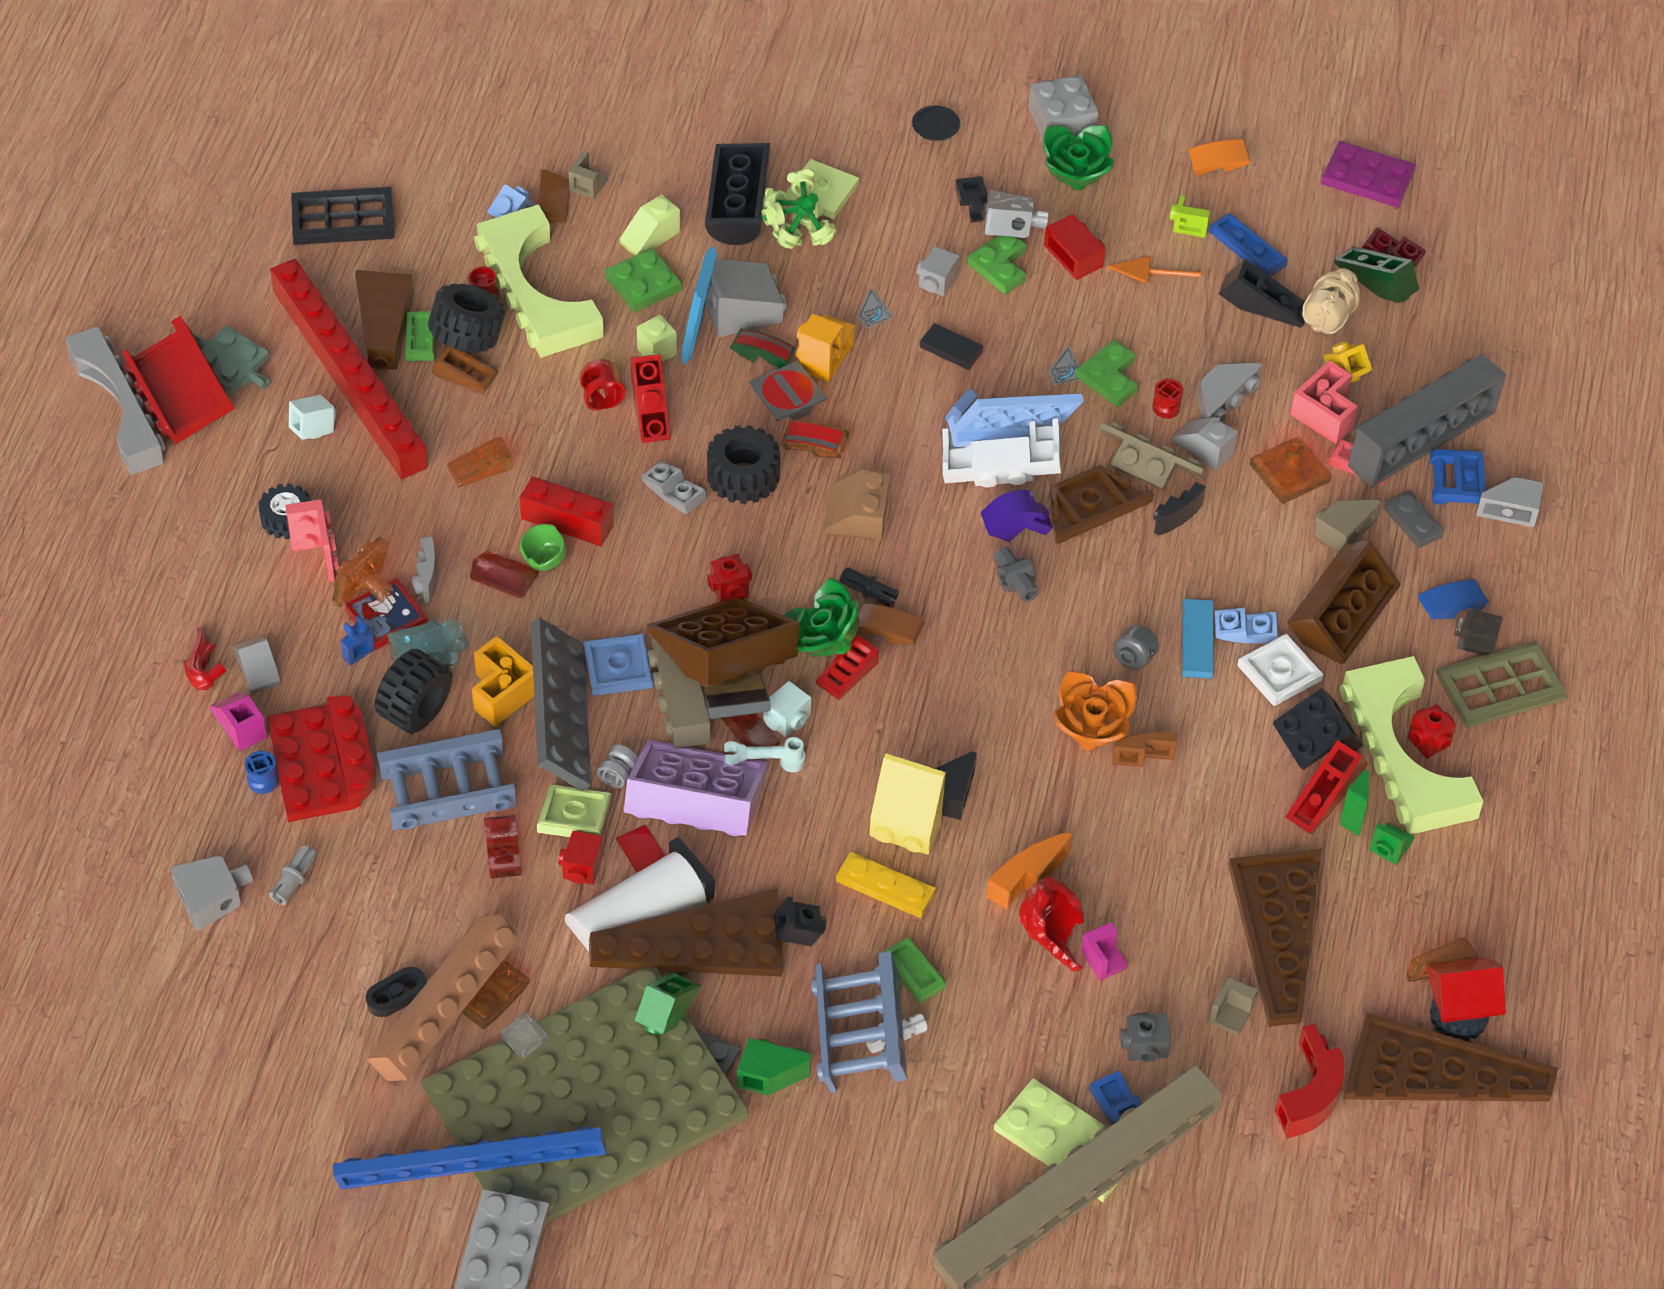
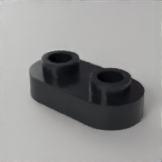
(394, 991)

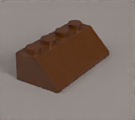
(1345, 601)

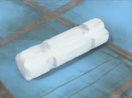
(916, 1025)

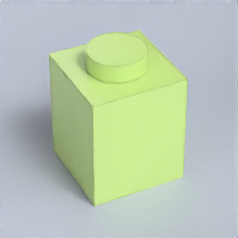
(657, 337)

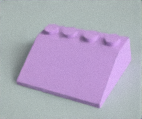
(694, 788)

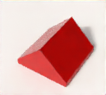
(1468, 988)

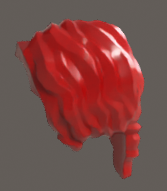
(1049, 917)

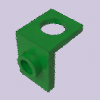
(1390, 842)

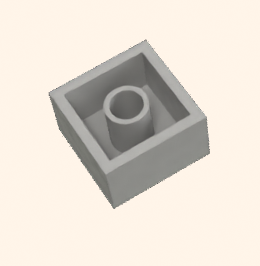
(1062, 103)

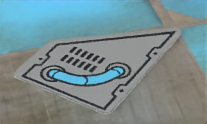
(873, 310)
(1064, 368)

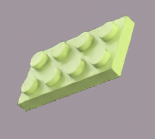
(1047, 1125)

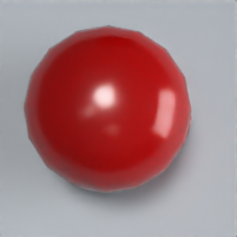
(602, 375)

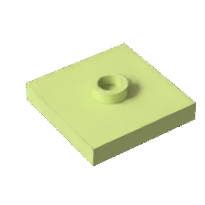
(833, 187)
(574, 810)

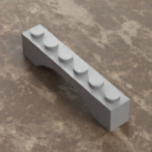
(94, 361)

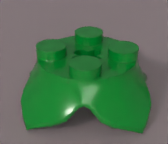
(1078, 158)
(829, 623)

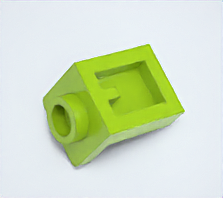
(1189, 219)

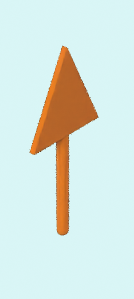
(1140, 270)

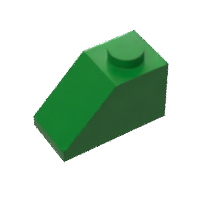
(666, 1003)

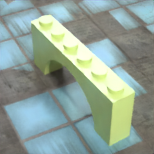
(548, 323)
(1420, 796)

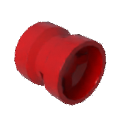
(484, 278)
(1167, 398)

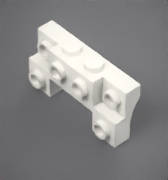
(1004, 459)

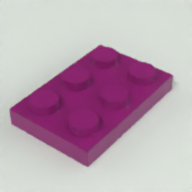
(1368, 174)

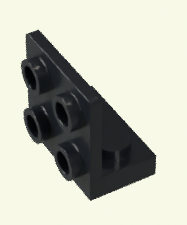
(1314, 728)

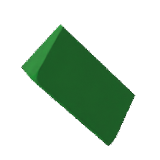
(1356, 803)

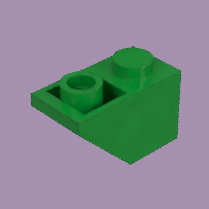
(771, 1067)

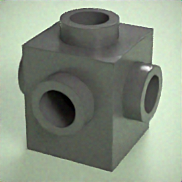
(1146, 1037)

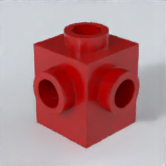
(729, 578)
(1431, 730)

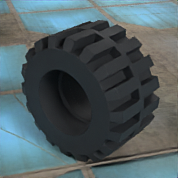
(466, 317)
(743, 446)
(413, 691)

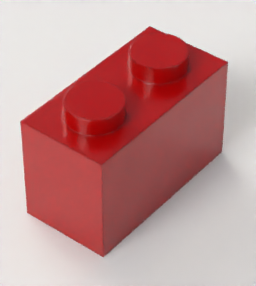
(1074, 246)

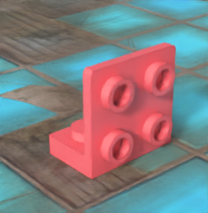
(310, 529)

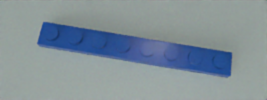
(472, 1158)

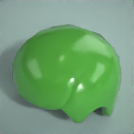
(543, 547)

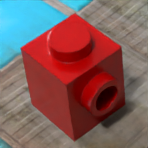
(581, 857)

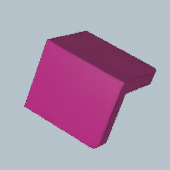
(1101, 951)

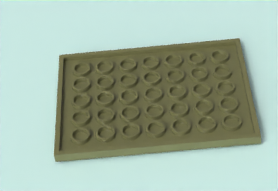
(594, 1071)

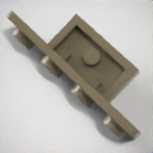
(1146, 461)

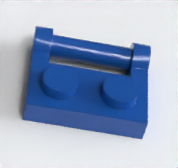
(1467, 476)

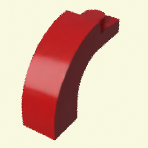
(1312, 1104)

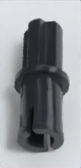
(869, 586)

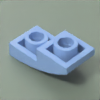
(1242, 628)

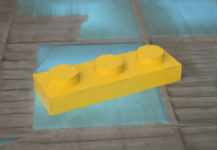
(885, 884)

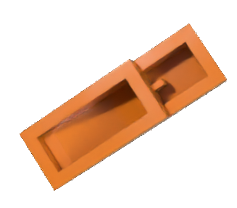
(1028, 868)

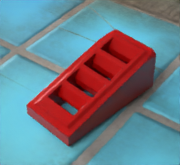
(862, 654)

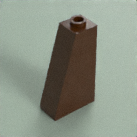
(383, 309)

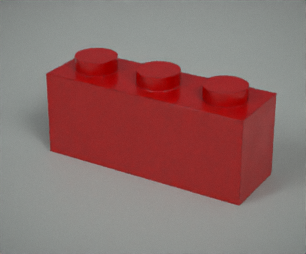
(567, 510)

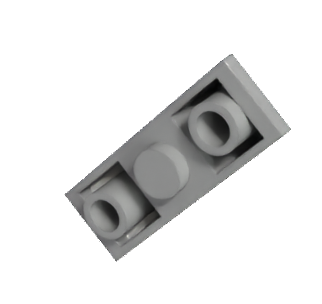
(1226, 388)

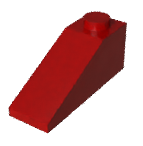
(1326, 787)

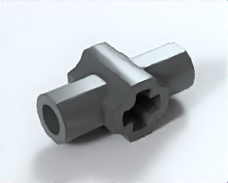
(1016, 574)

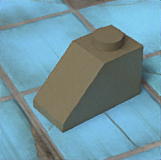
(1345, 521)

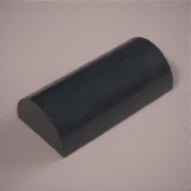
(737, 192)

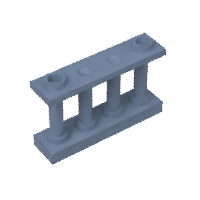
(439, 755)
(889, 1031)

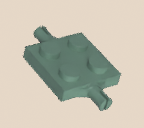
(235, 359)

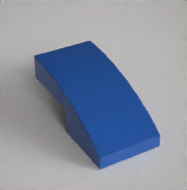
(1449, 599)
(1113, 1096)

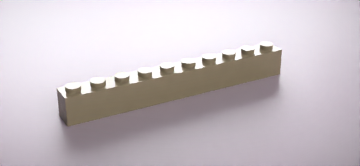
(1077, 1180)

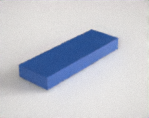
(1248, 244)

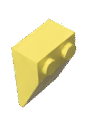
(907, 804)

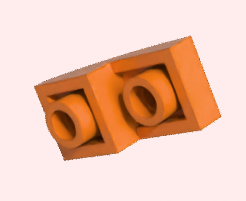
(1215, 155)

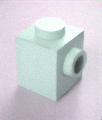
(311, 417)
(788, 709)

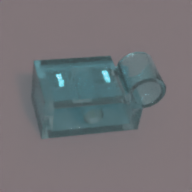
(436, 640)

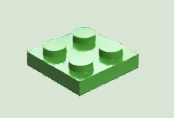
(643, 280)

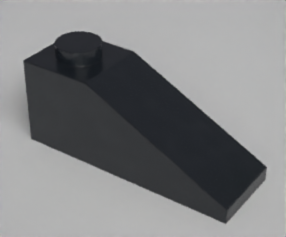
(1261, 295)

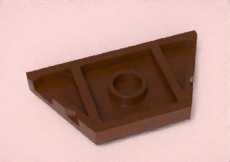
(1091, 501)

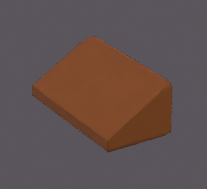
(553, 196)

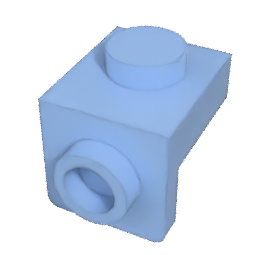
(510, 201)

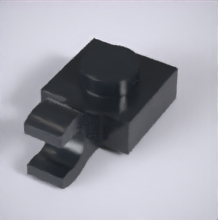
(972, 193)

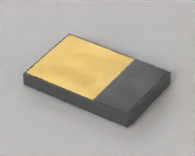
(737, 696)

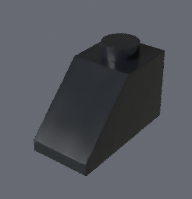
(957, 784)

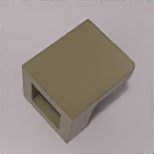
(584, 179)
(1233, 1006)

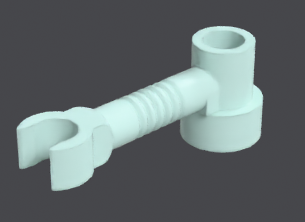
(791, 755)

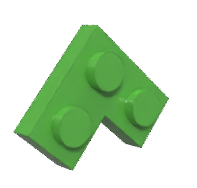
(995, 262)
(1104, 373)

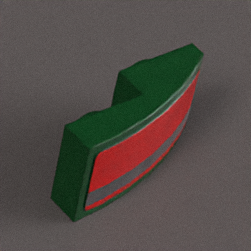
(754, 343)

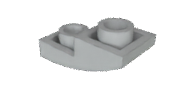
(673, 488)
(425, 570)

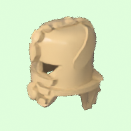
(1332, 301)

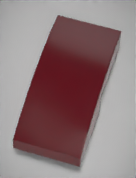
(1384, 243)

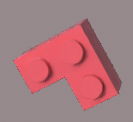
(1324, 403)

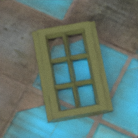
(1505, 708)

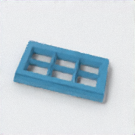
(698, 305)

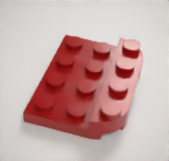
(322, 758)

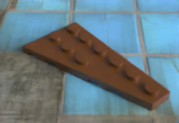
(1278, 914)
(713, 938)

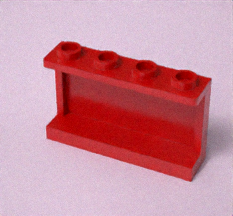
(178, 384)

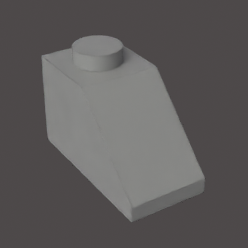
(1207, 440)
(1512, 502)

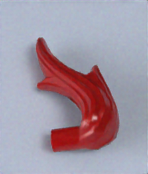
(196, 665)

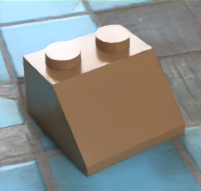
(858, 505)

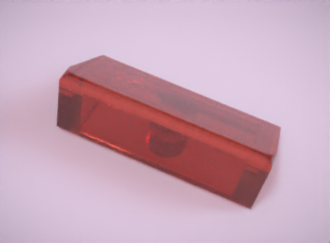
(503, 573)
(751, 730)

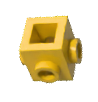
(1351, 358)

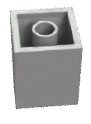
(743, 297)

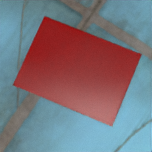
(640, 848)

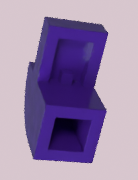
(1013, 512)

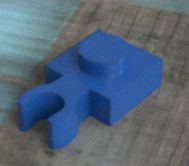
(357, 642)

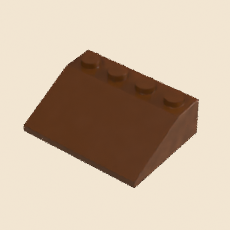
(726, 640)

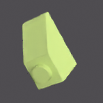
(651, 226)

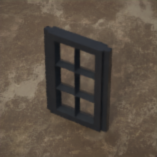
(340, 197)

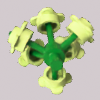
(804, 210)

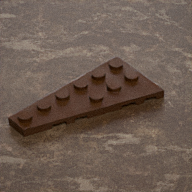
(1420, 1064)

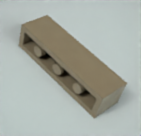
(680, 700)

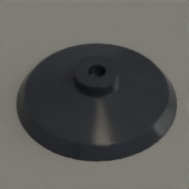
(936, 123)

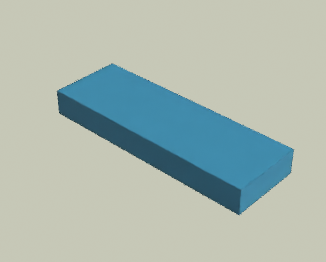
(1197, 638)

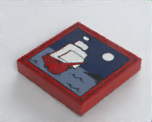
(392, 614)

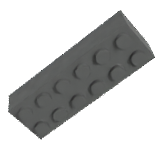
(1426, 420)

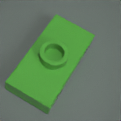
(419, 340)
(916, 971)

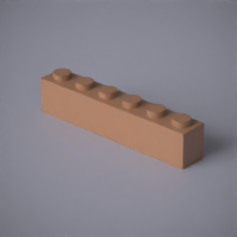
(443, 998)

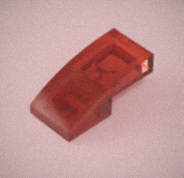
(502, 846)

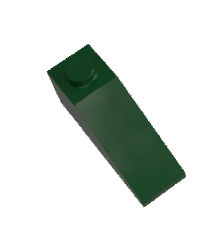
(1381, 273)

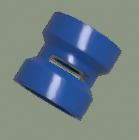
(261, 772)

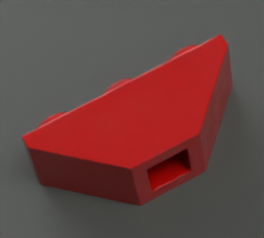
(649, 398)

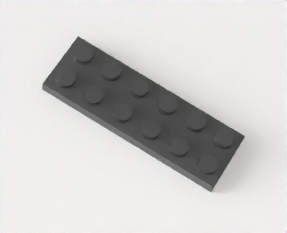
(560, 704)

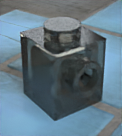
(1478, 631)

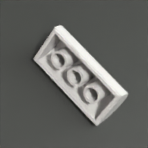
(655, 891)

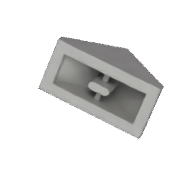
(256, 664)

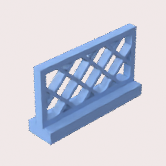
(1010, 417)

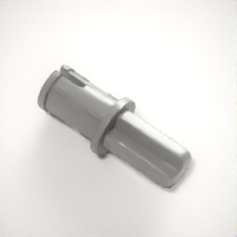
(292, 875)

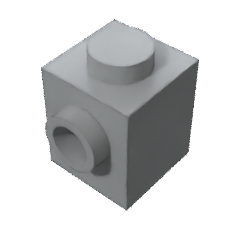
(938, 271)

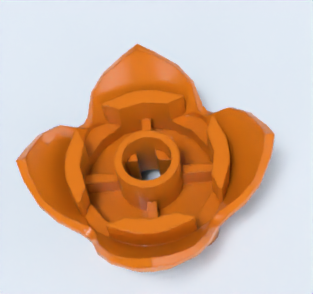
(1094, 712)

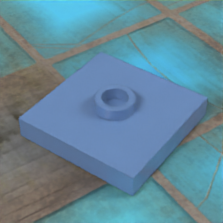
(618, 664)

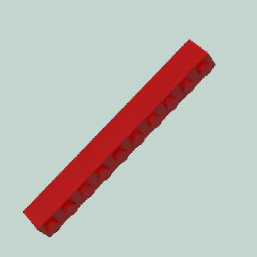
(349, 369)

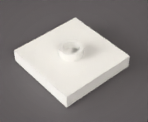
(1280, 669)

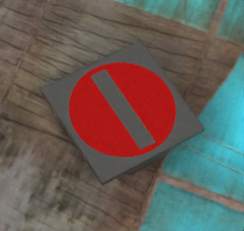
(788, 391)

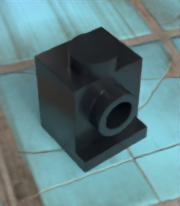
(799, 922)

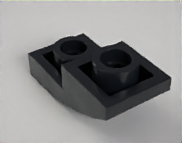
(1178, 511)

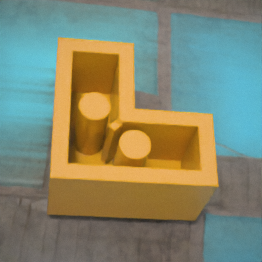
(824, 345)
(504, 682)

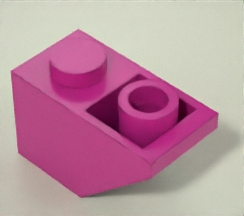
(240, 720)

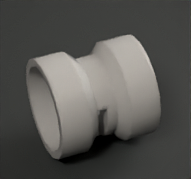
(616, 767)

